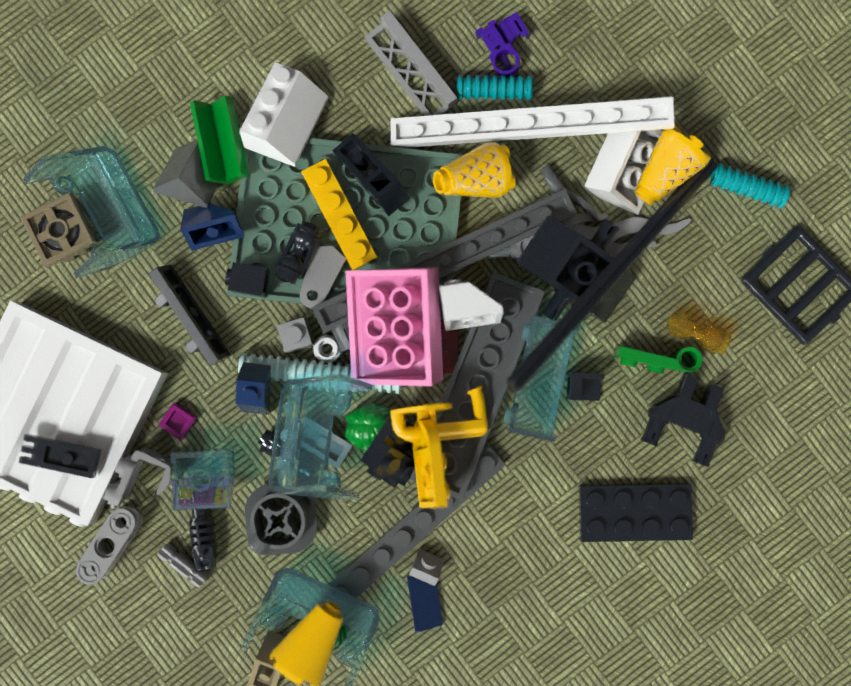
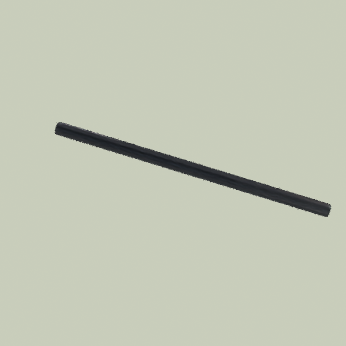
(607, 279)

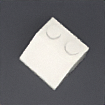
(467, 306)

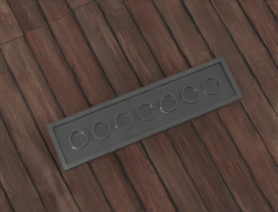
(485, 361)

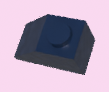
(209, 226)
(253, 388)

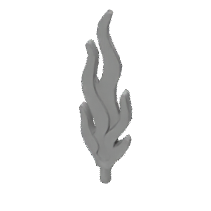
(626, 227)

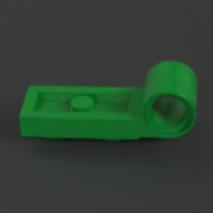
(659, 363)

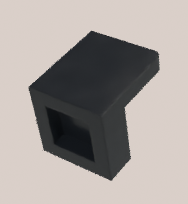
(583, 386)

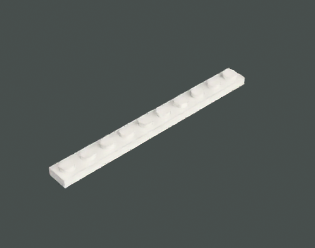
(533, 122)

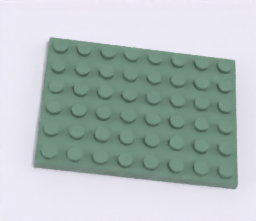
(279, 198)

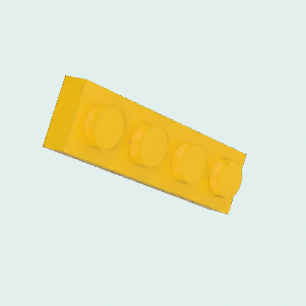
(339, 215)

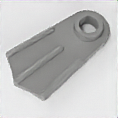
(321, 274)

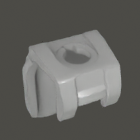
(129, 468)

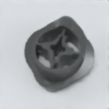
(262, 539)

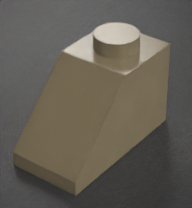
(263, 670)

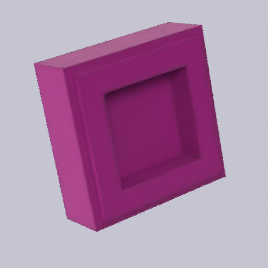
(178, 421)

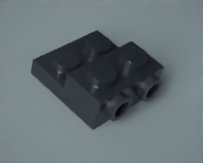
(390, 456)

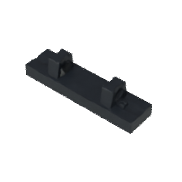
(189, 313)

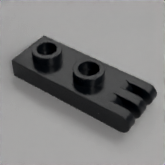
(61, 456)

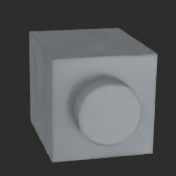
(296, 335)

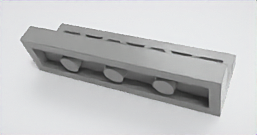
(415, 58)

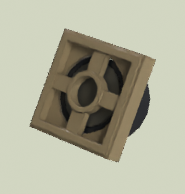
(59, 230)

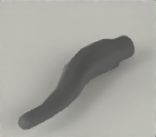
(554, 183)

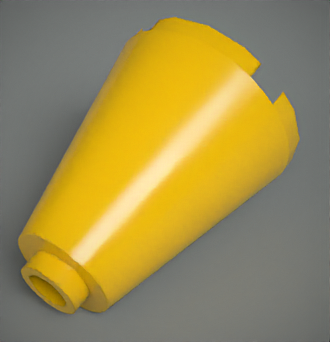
(308, 647)

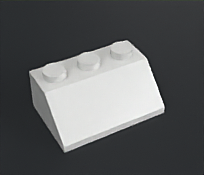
(283, 115)
(620, 167)

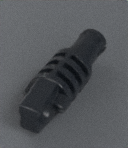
(203, 539)

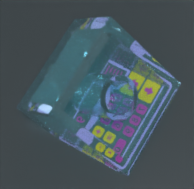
(202, 478)

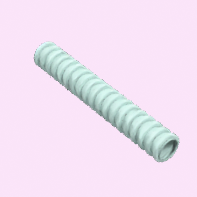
(296, 369)

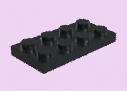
(635, 512)

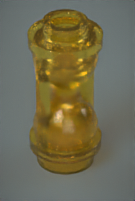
(710, 337)

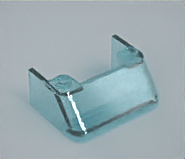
(108, 198)
(537, 403)
(305, 434)
(297, 595)

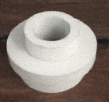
(318, 349)

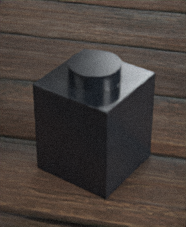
(247, 280)

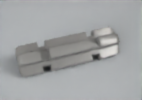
(182, 565)

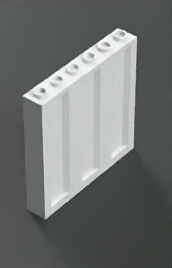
(73, 392)

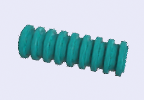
(494, 87)
(750, 186)

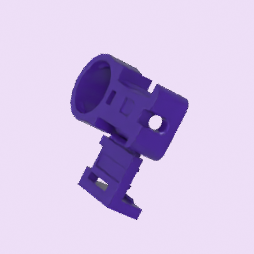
(502, 37)

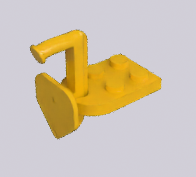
(426, 439)

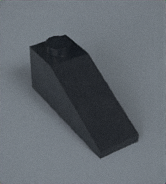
(371, 174)

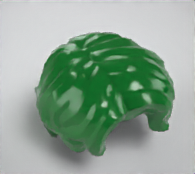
(365, 424)

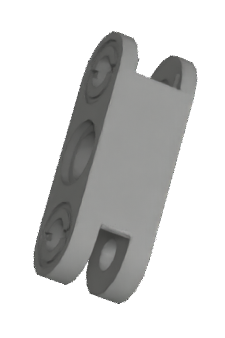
(97, 553)

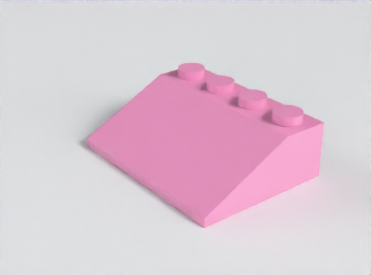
(395, 326)

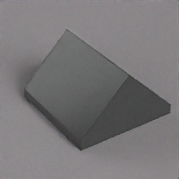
(185, 178)

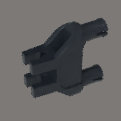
(691, 415)

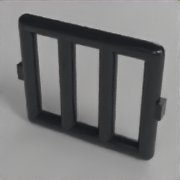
(768, 298)

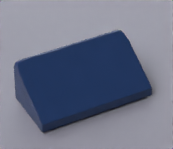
(424, 604)

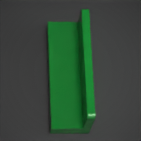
(219, 140)

